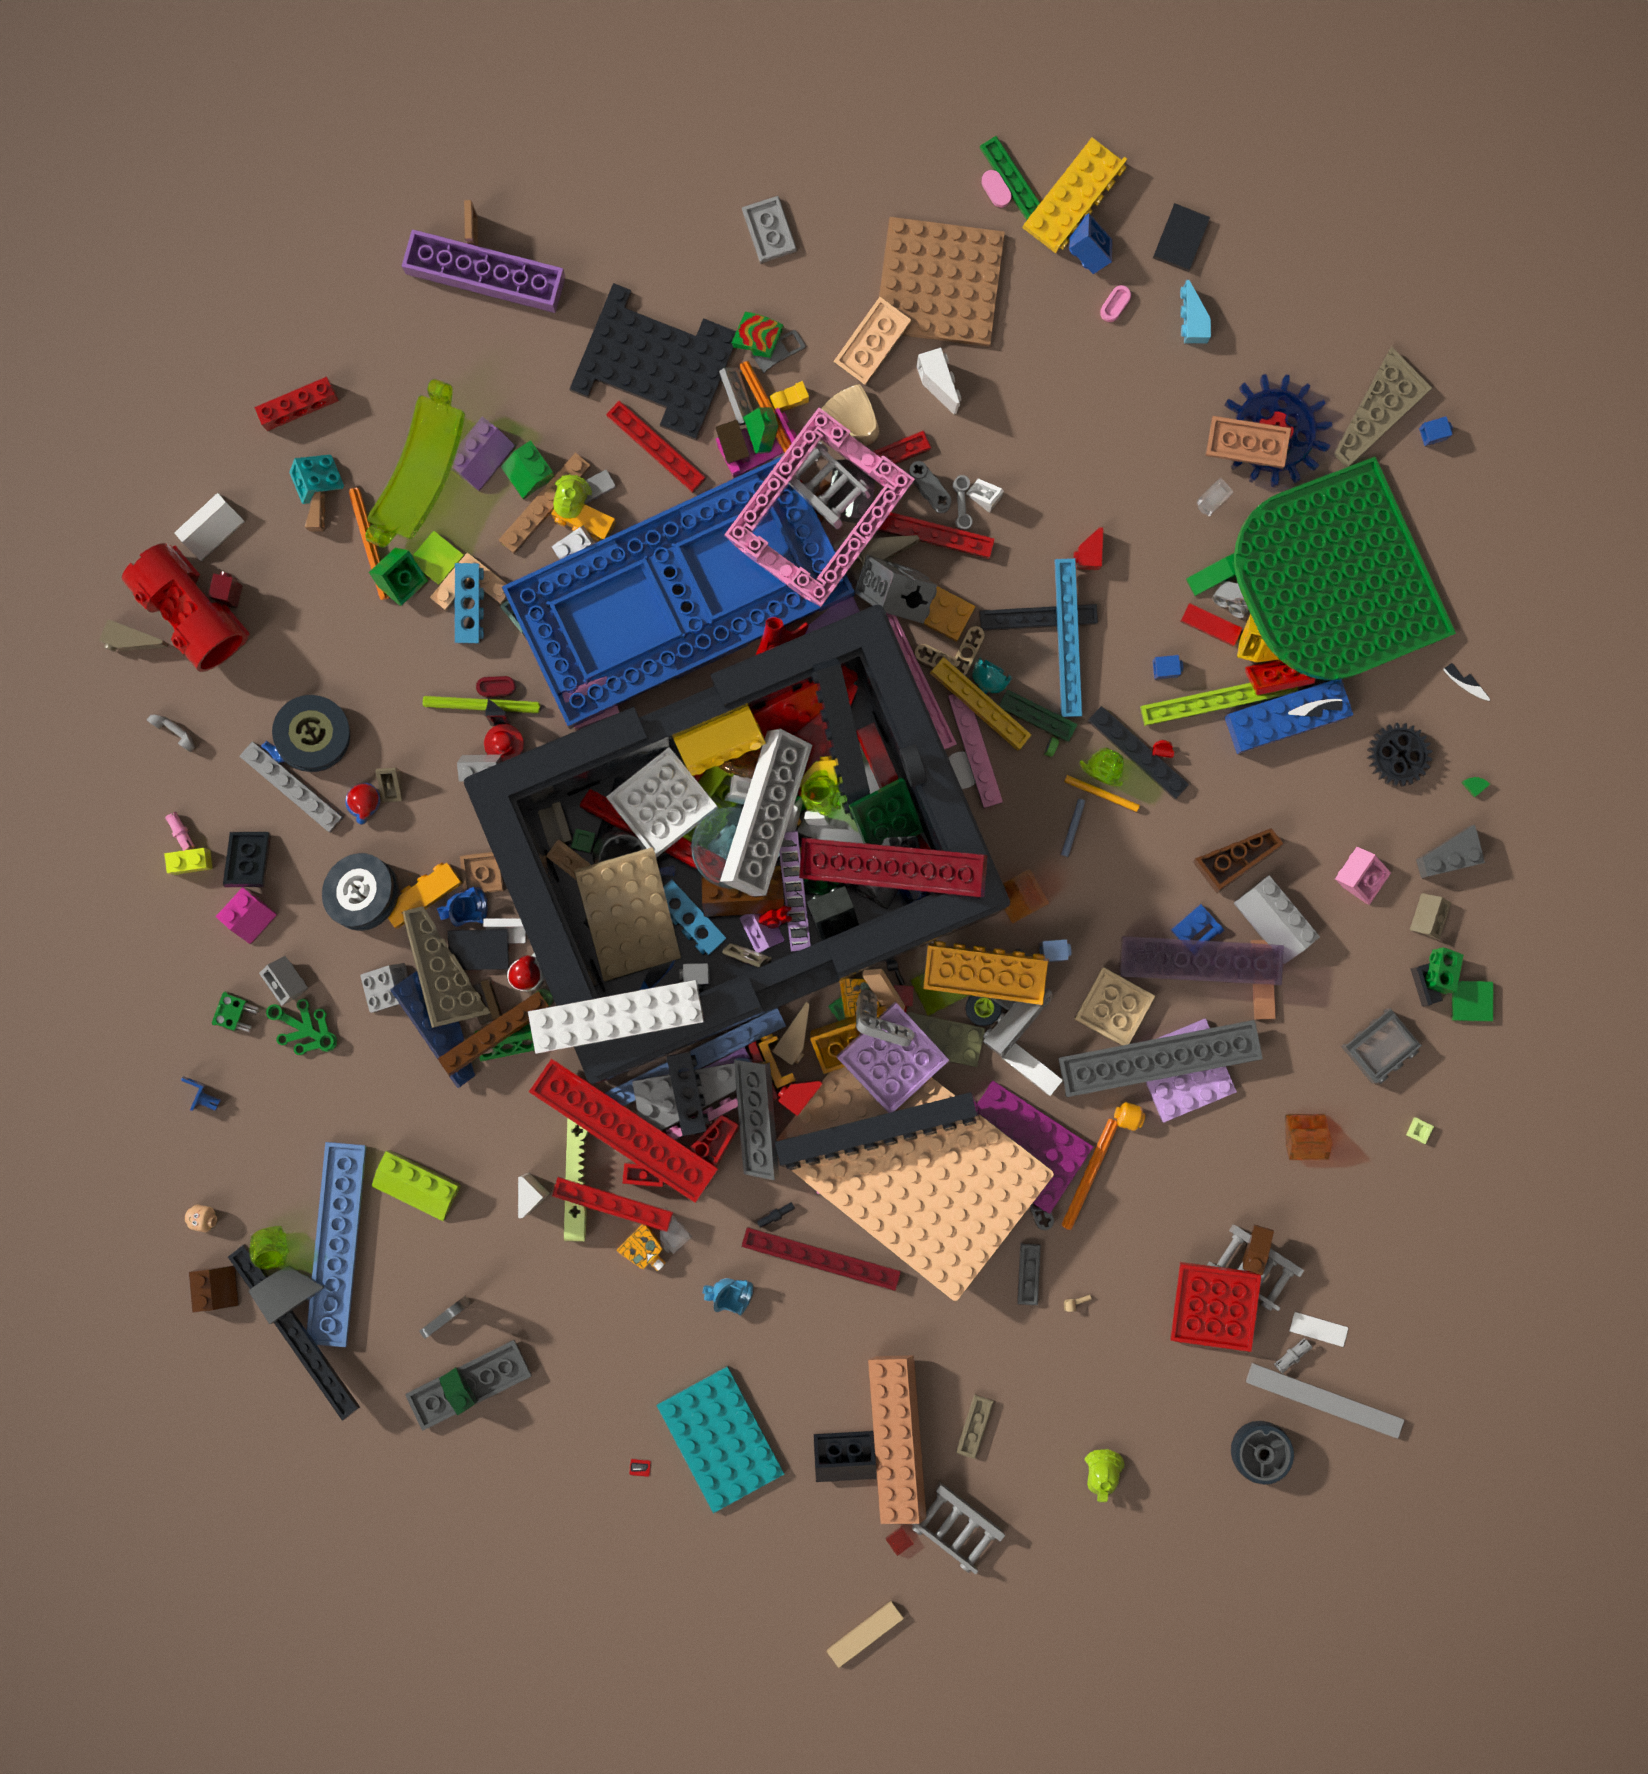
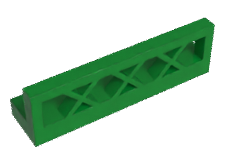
(515, 1039)

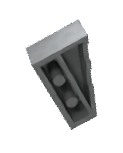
(1454, 854)

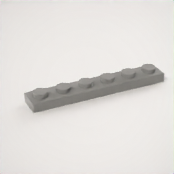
(291, 787)

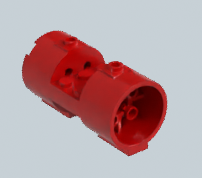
(202, 629)

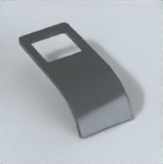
(779, 353)

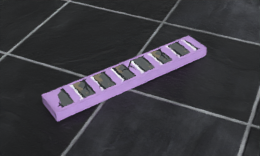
(794, 892)

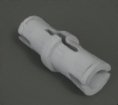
(1293, 1355)

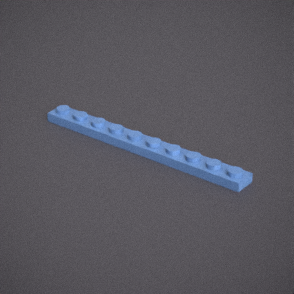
(710, 1051)

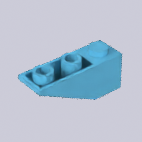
(1196, 319)

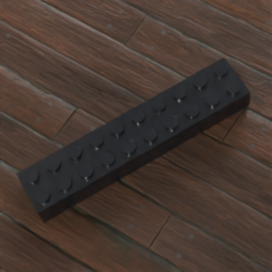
(877, 1130)

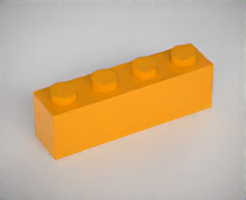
(426, 892)

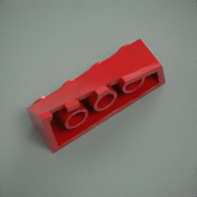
(715, 1140)

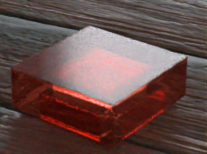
(899, 1541)

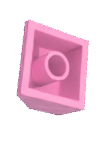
(1363, 875)

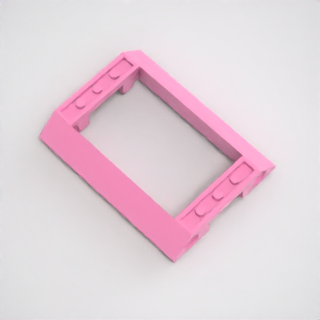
(818, 428)

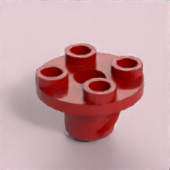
(504, 741)

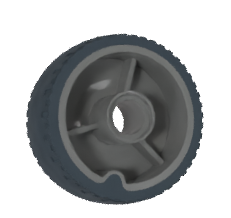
(1248, 1444)

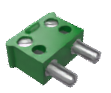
(228, 1010)

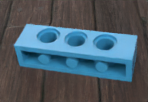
(462, 572)
(714, 938)

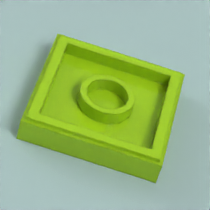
(437, 557)

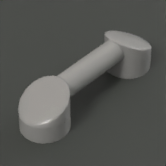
(960, 485)
(186, 740)

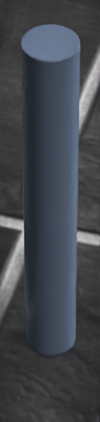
(1073, 827)

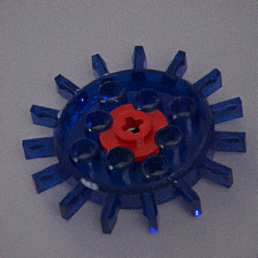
(1296, 408)

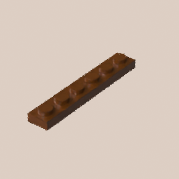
(491, 1035)

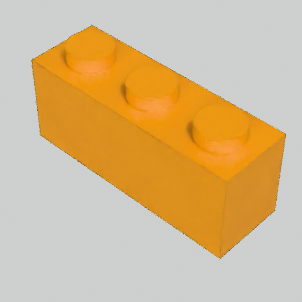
(596, 523)

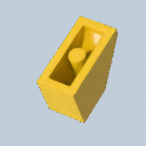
(825, 763)

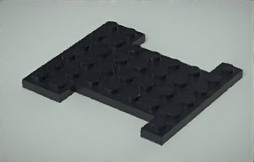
(656, 362)

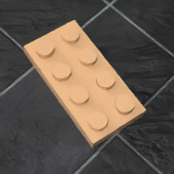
(872, 340)

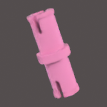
(180, 831)

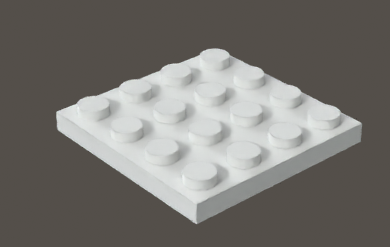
(662, 802)

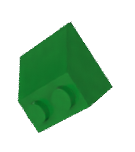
(527, 470)
(398, 575)

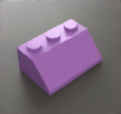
(481, 453)

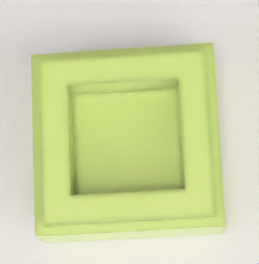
(1419, 1130)

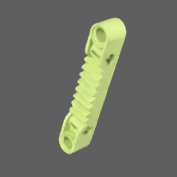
(574, 1225)

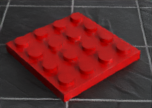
(1215, 1306)

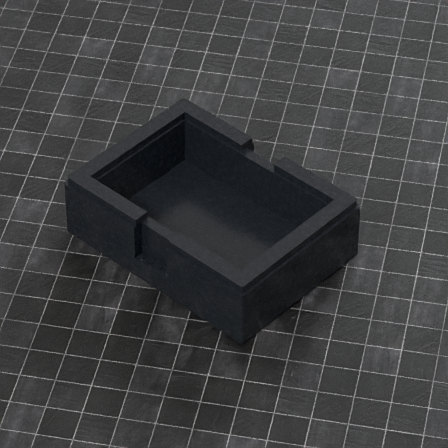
(622, 744)

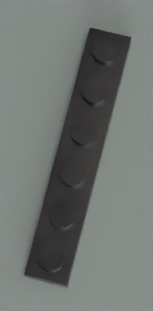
(1138, 752)

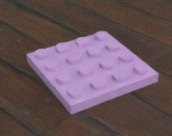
(889, 1069)
(1189, 1091)

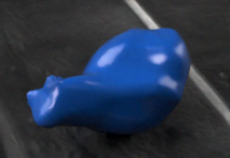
(272, 750)

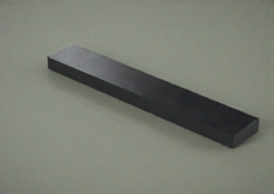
(1032, 617)

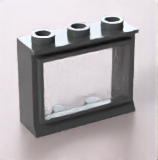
(1382, 1047)

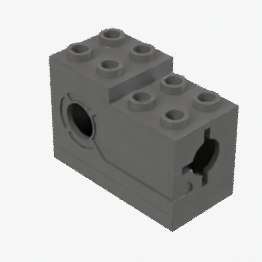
(896, 588)

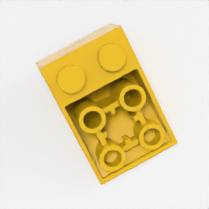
(1252, 645)

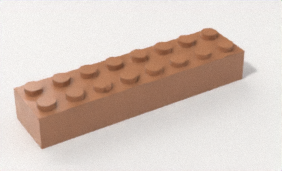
(897, 1439)

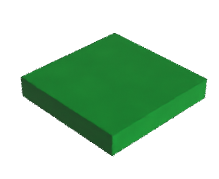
(1473, 1001)

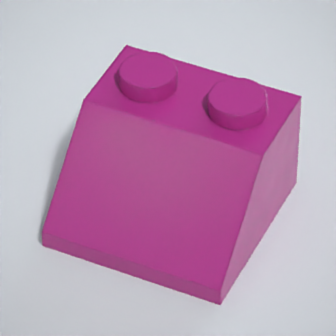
(246, 915)

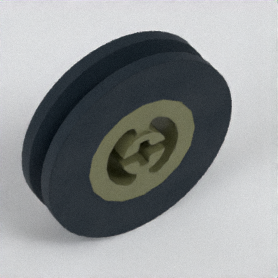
(331, 722)

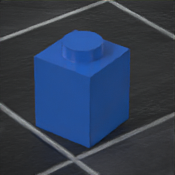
(1436, 431)
(1167, 667)

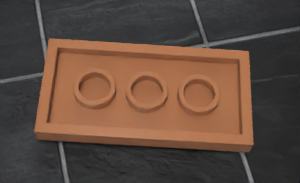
(1248, 442)

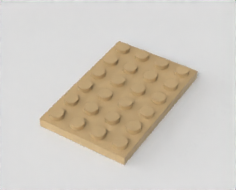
(627, 913)

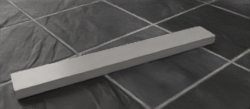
(1325, 1400)

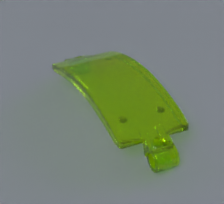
(421, 468)

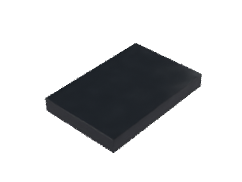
(1181, 237)
(246, 859)
(480, 948)

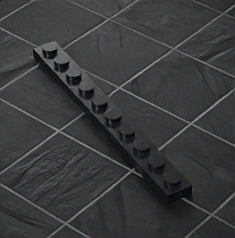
(301, 1342)

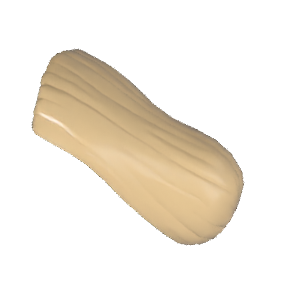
(854, 412)

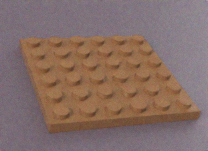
(943, 279)

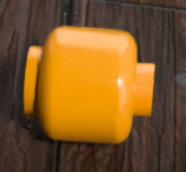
(1129, 1116)

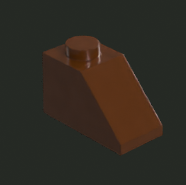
(1258, 1249)

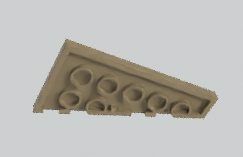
(1388, 398)
(442, 979)

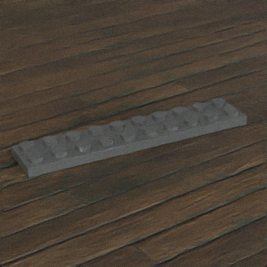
(1160, 1058)

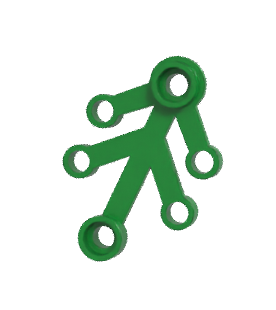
(305, 1028)

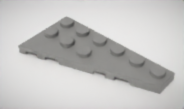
(656, 1097)

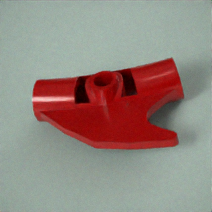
(776, 634)

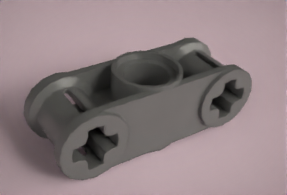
(930, 487)

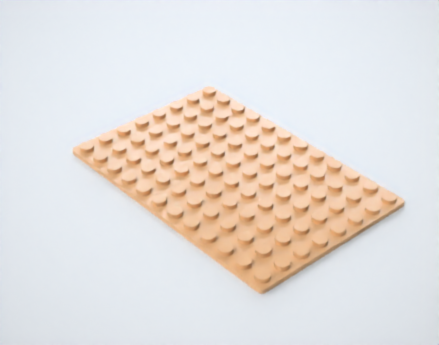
(928, 1199)

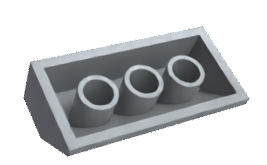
(1276, 918)
(1013, 1024)

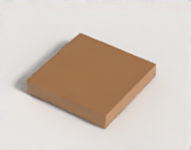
(471, 223)
(482, 872)

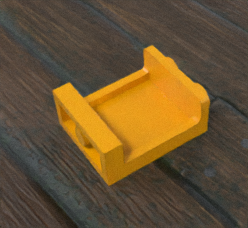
(778, 1079)

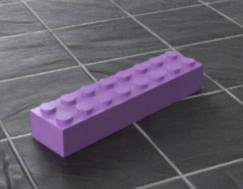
(483, 271)

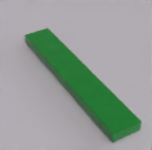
(1017, 185)

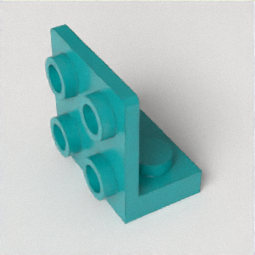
(315, 475)

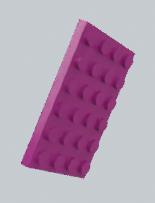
(1037, 1135)

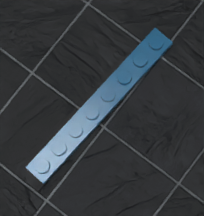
(1068, 637)

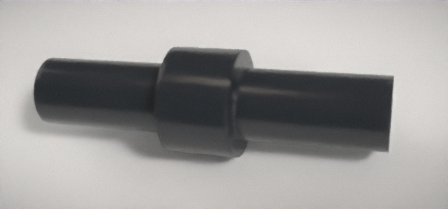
(776, 1215)

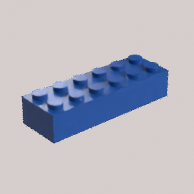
(1272, 723)

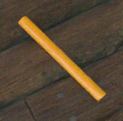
(1101, 793)

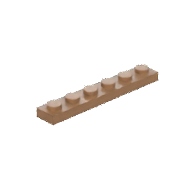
(540, 506)

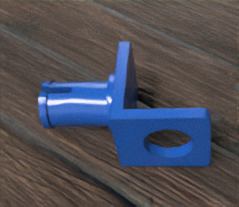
(201, 1098)

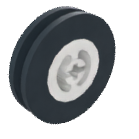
(378, 885)

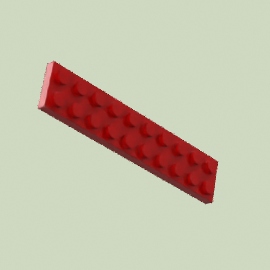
(623, 1130)

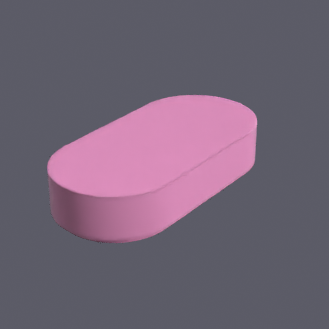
(996, 188)
(1115, 303)

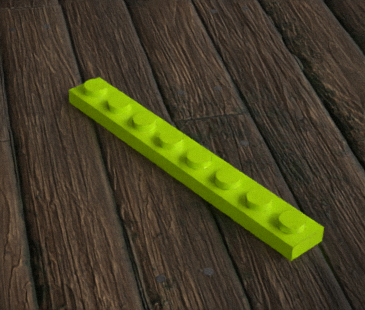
(1205, 703)

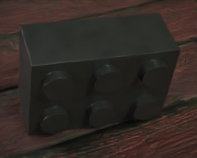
(833, 913)

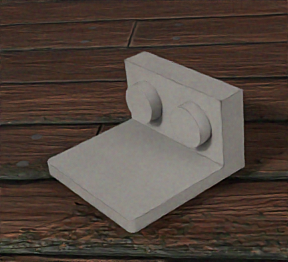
(378, 986)

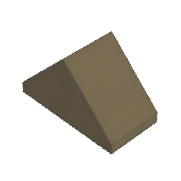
(389, 784)

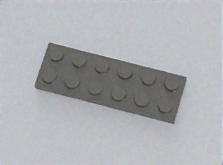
(756, 1118)
(485, 1377)

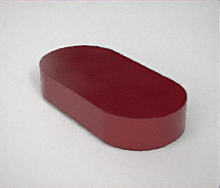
(496, 686)

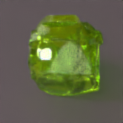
(1105, 766)
(821, 794)
(270, 1247)

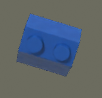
(1091, 245)

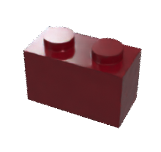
(225, 589)

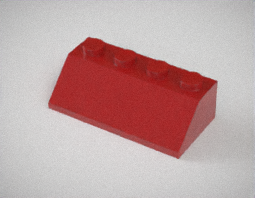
(798, 1095)

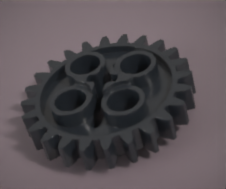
(1385, 765)

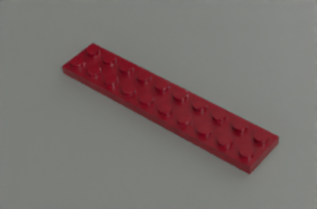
(893, 867)

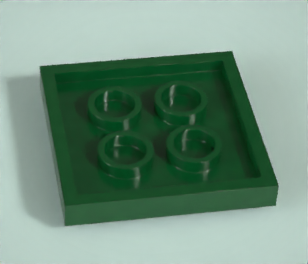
(886, 814)

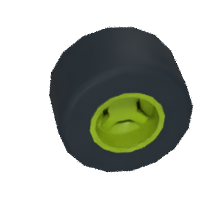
(982, 1014)

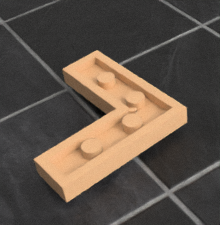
(492, 585)

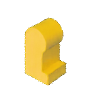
(790, 397)

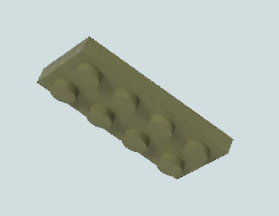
(955, 1040)

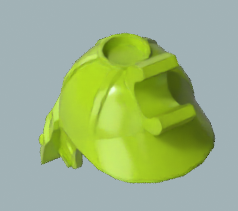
(570, 495)
(1104, 1472)

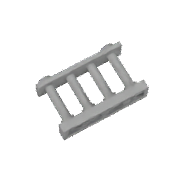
(820, 502)
(1240, 1236)
(975, 1520)

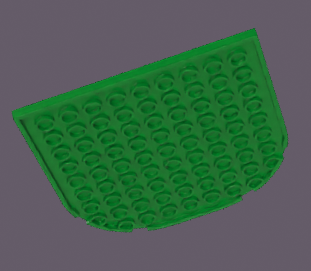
(1337, 576)

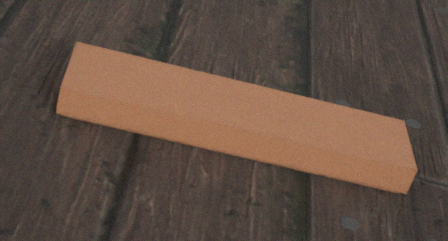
(1263, 997)

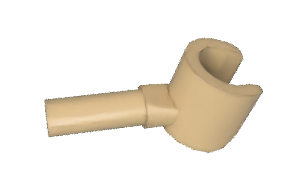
(1070, 1304)

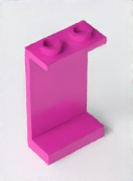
(738, 467)

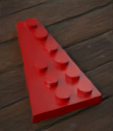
(794, 708)

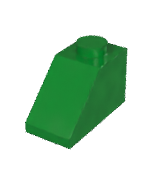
(762, 429)

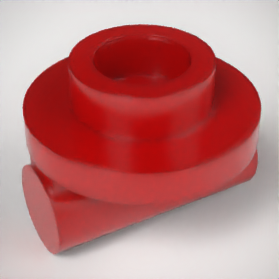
(1163, 748)

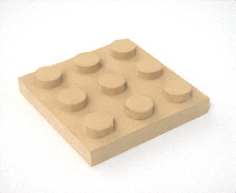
(1114, 1007)

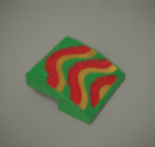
(757, 334)

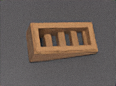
(316, 515)

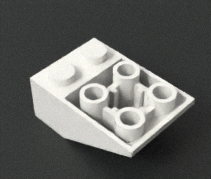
(938, 379)

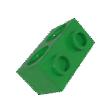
(1447, 971)

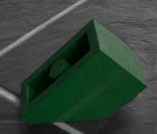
(457, 1391)

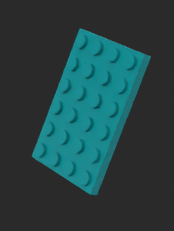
(720, 1439)

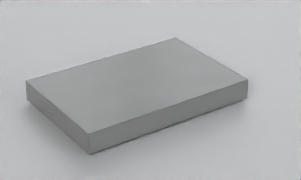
(769, 229)

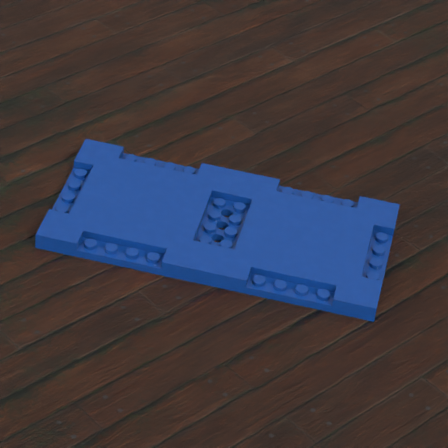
(617, 611)

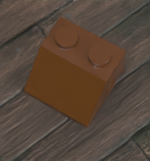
(213, 1288)

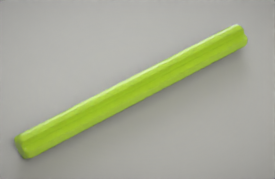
(480, 704)

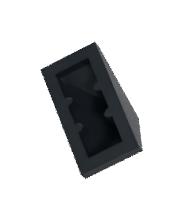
(495, 714)

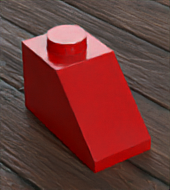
(1090, 552)

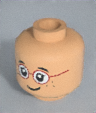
(200, 1218)

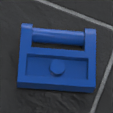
(1194, 923)

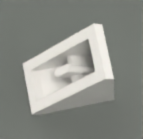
(985, 494)

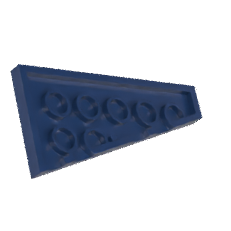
(440, 1038)

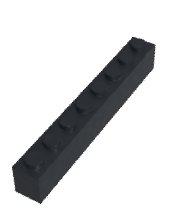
(840, 732)

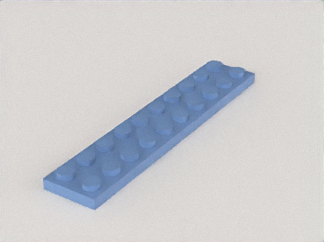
(336, 1242)

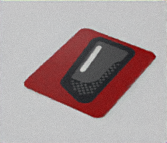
(640, 1467)

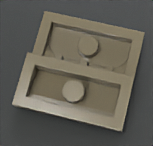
(746, 955)

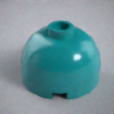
(989, 677)

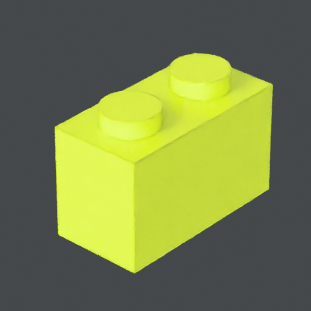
(188, 861)

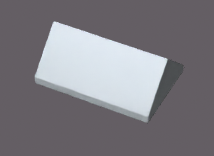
(209, 527)
(530, 1194)

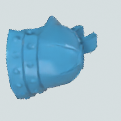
(729, 1295)

